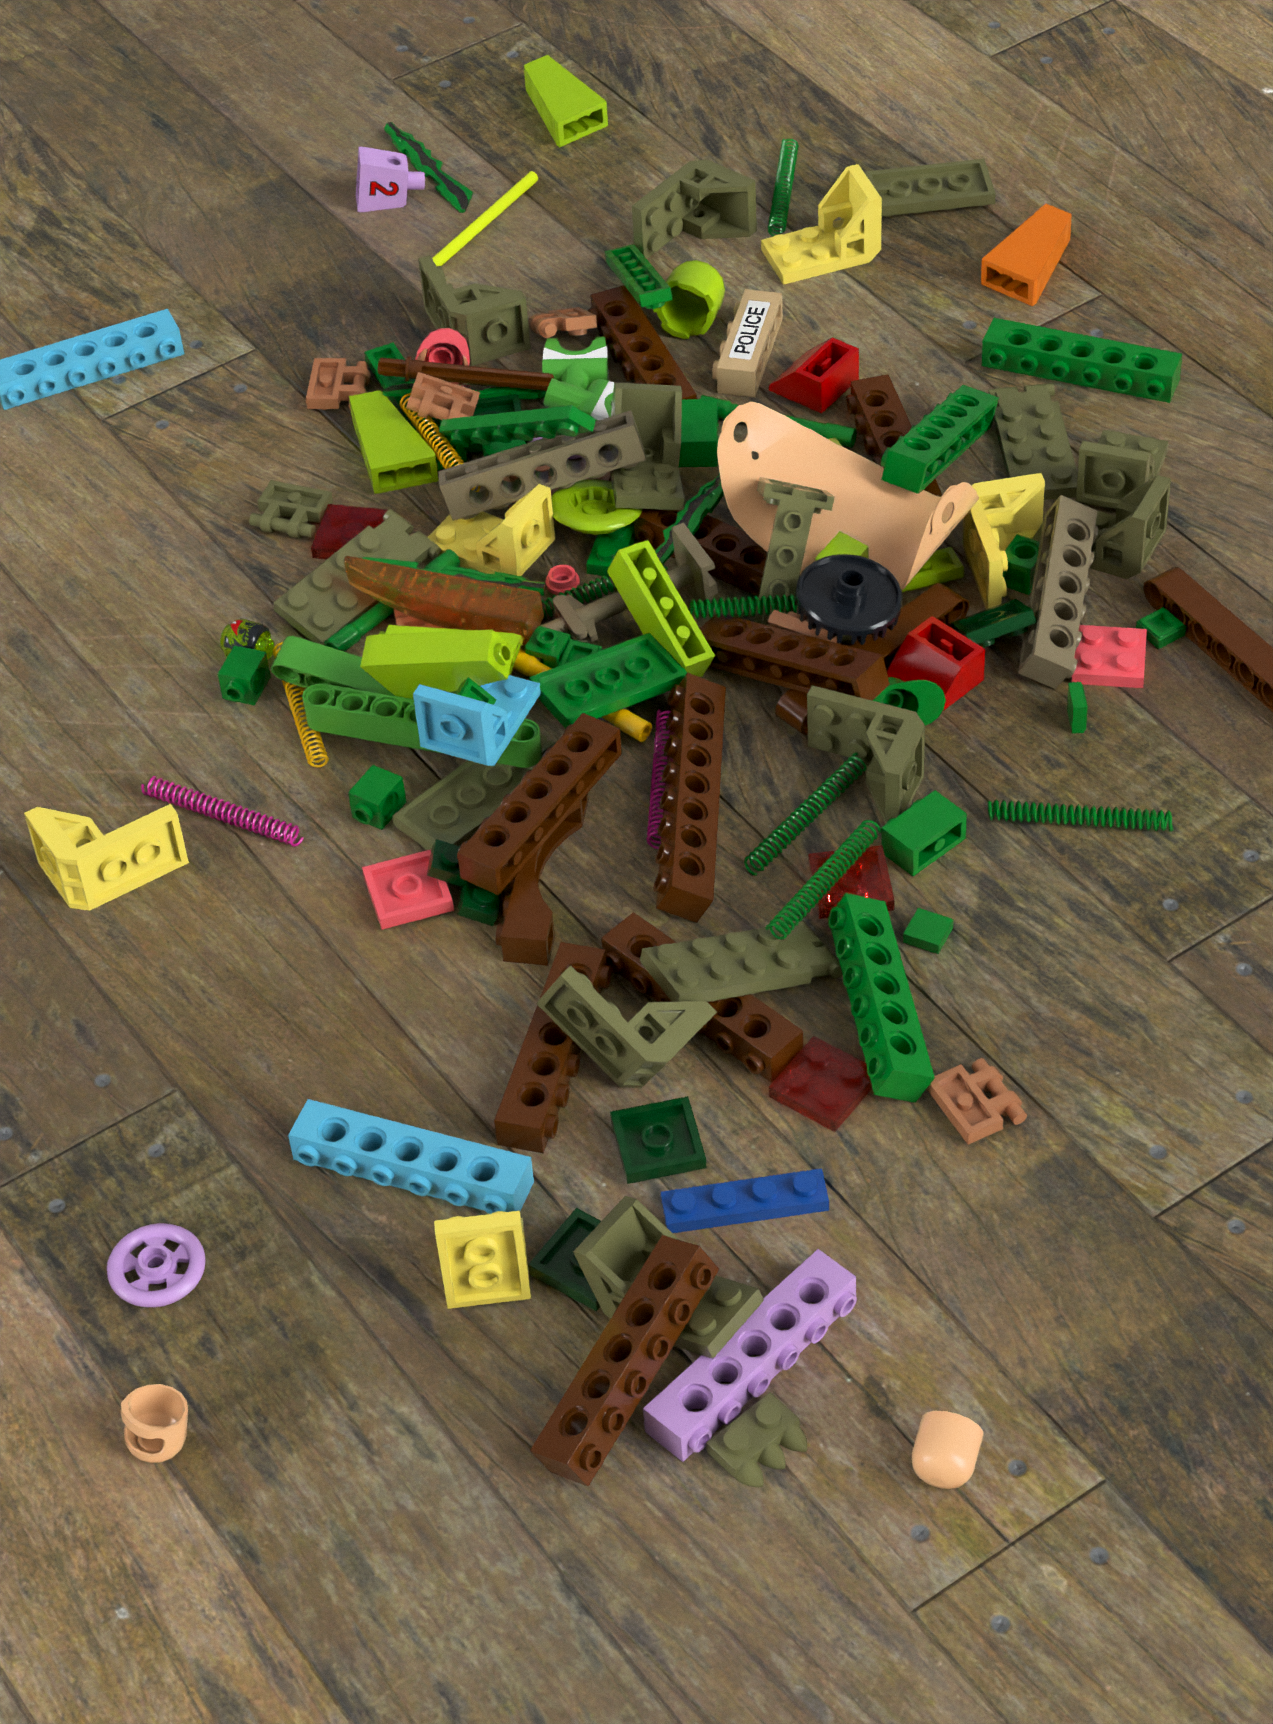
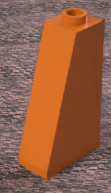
(1028, 256)

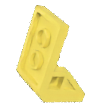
(832, 243)
(1001, 512)
(500, 544)
(108, 862)
(483, 1259)

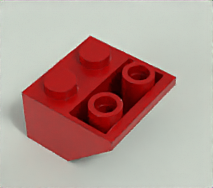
(819, 375)
(940, 656)

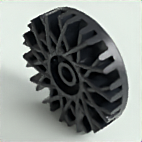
(848, 597)

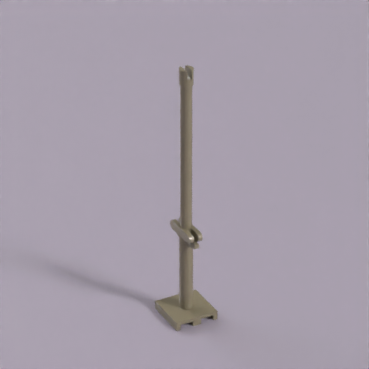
(690, 571)

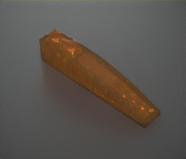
(448, 599)

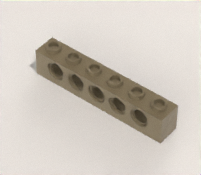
(524, 459)
(1059, 592)

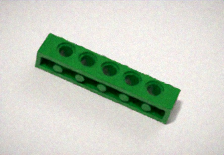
(1081, 360)
(939, 439)
(880, 998)

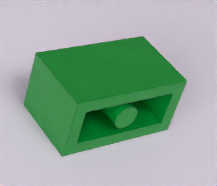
(699, 433)
(923, 832)

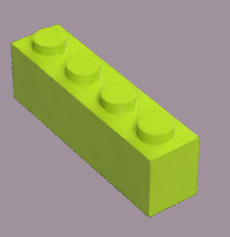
(659, 606)

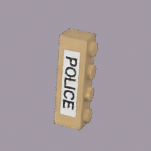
(748, 343)

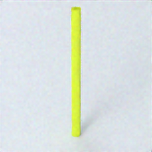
(485, 219)

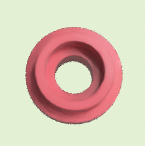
(561, 579)

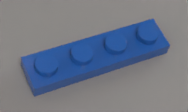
(745, 1201)

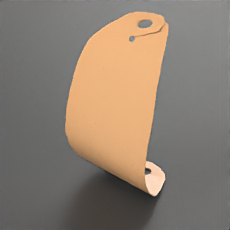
(892, 521)

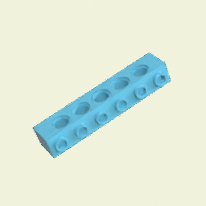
(89, 358)
(411, 1158)

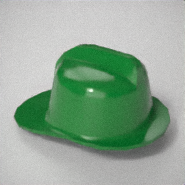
(916, 695)

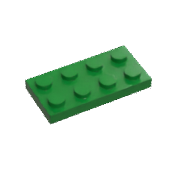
(609, 680)

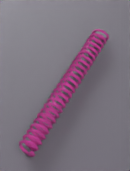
(656, 774)
(221, 811)

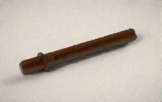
(464, 374)

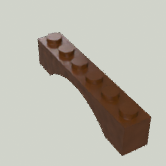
(528, 923)

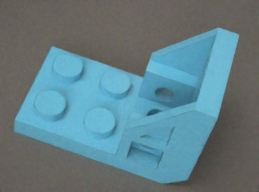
(470, 726)

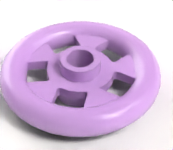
(153, 1255)

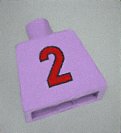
(384, 180)

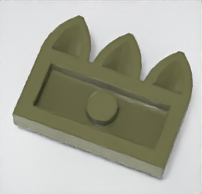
(756, 1439)

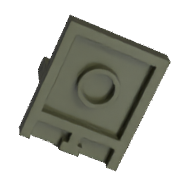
(788, 536)

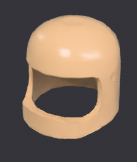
(154, 1422)
(946, 1449)

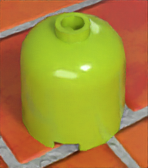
(696, 300)

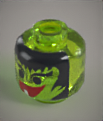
(248, 635)

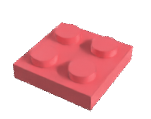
(1111, 656)
(404, 891)

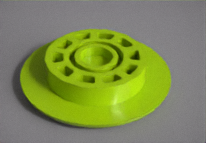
(591, 508)

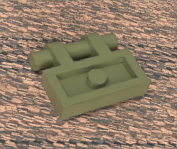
(291, 501)

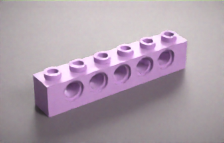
(699, 1386)

